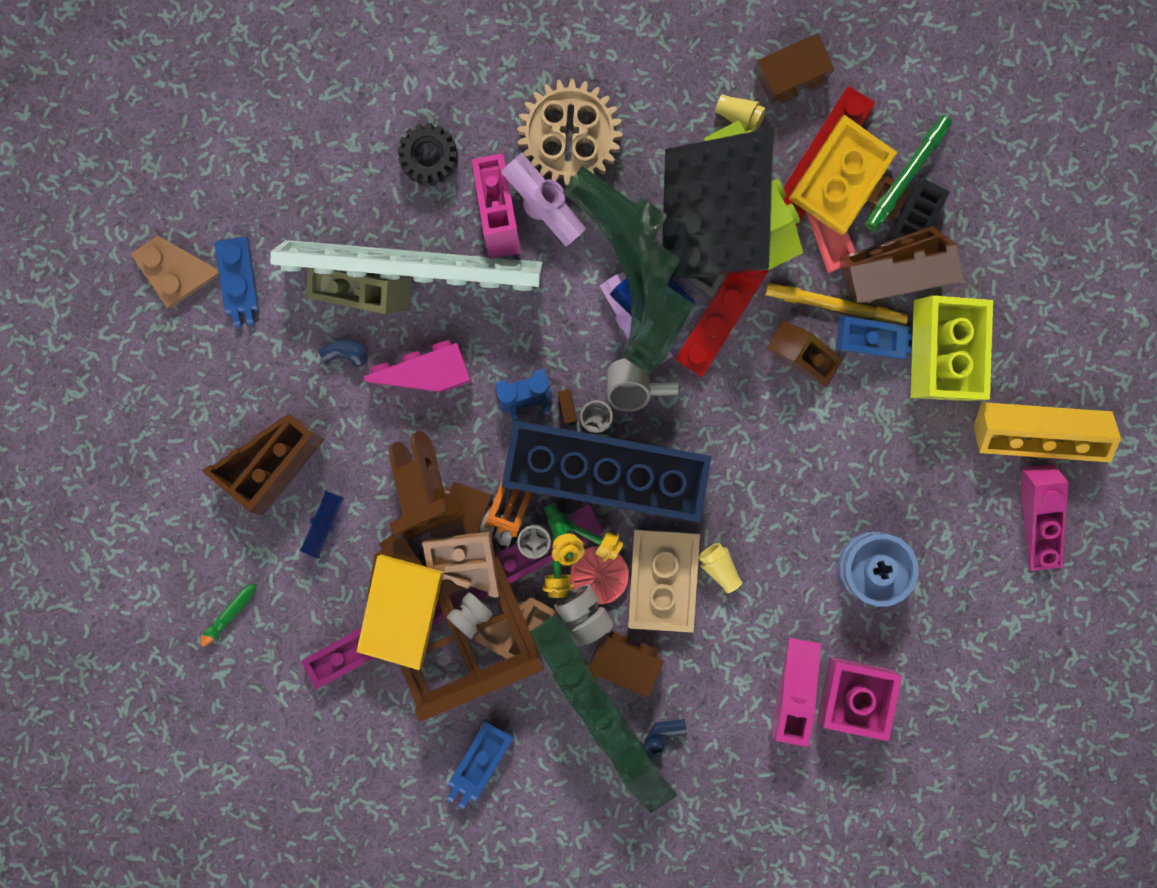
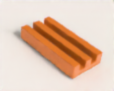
(504, 524)

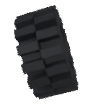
(421, 136)

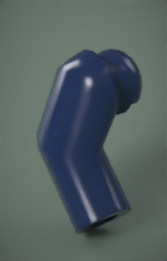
(344, 348)
(660, 734)

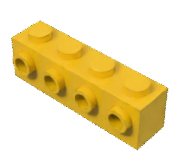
(1046, 432)

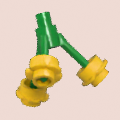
(569, 549)

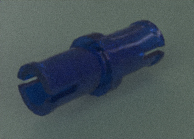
(321, 524)

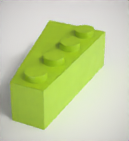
(783, 232)

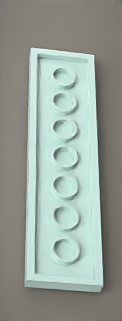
(420, 265)

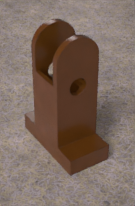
(420, 489)

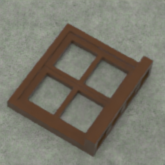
(479, 681)

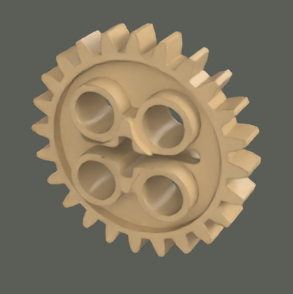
(597, 134)

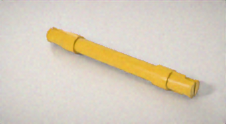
(794, 295)

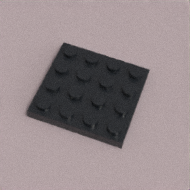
(719, 204)

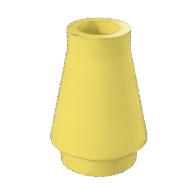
(746, 111)
(720, 567)

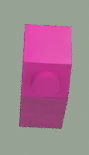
(496, 207)

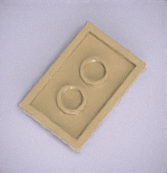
(663, 580)

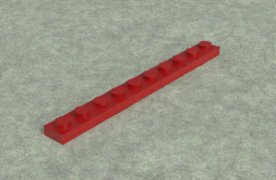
(740, 287)

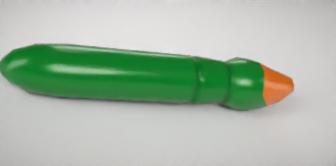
(230, 612)

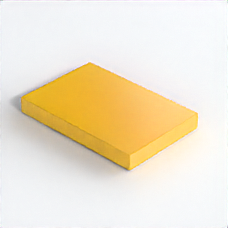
(843, 175)
(400, 612)

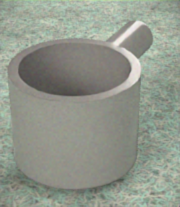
(631, 387)

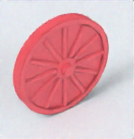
(606, 578)

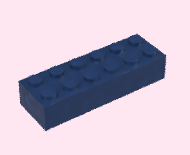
(606, 471)

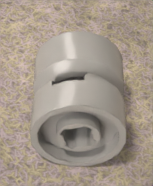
(585, 617)

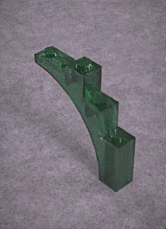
(648, 266)
(601, 715)

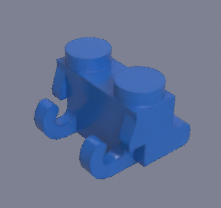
(524, 393)

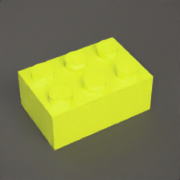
(951, 348)

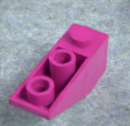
(434, 371)
(1044, 513)
(797, 693)

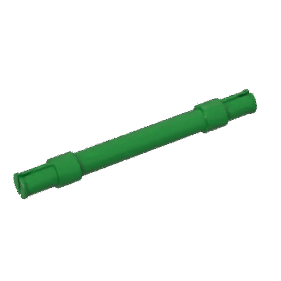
(887, 202)

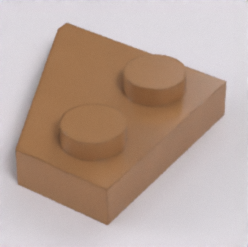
(172, 270)
(465, 560)
(499, 635)

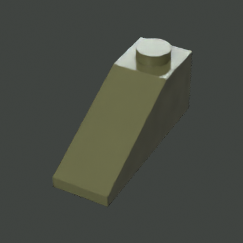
(363, 293)

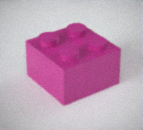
(859, 699)

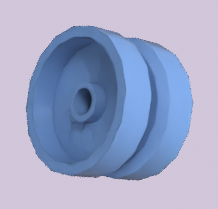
(896, 574)

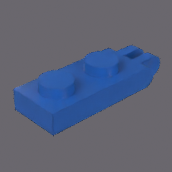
(237, 279)
(873, 338)
(479, 763)

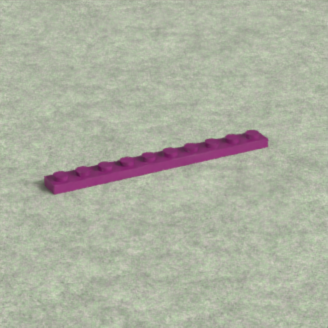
(342, 654)

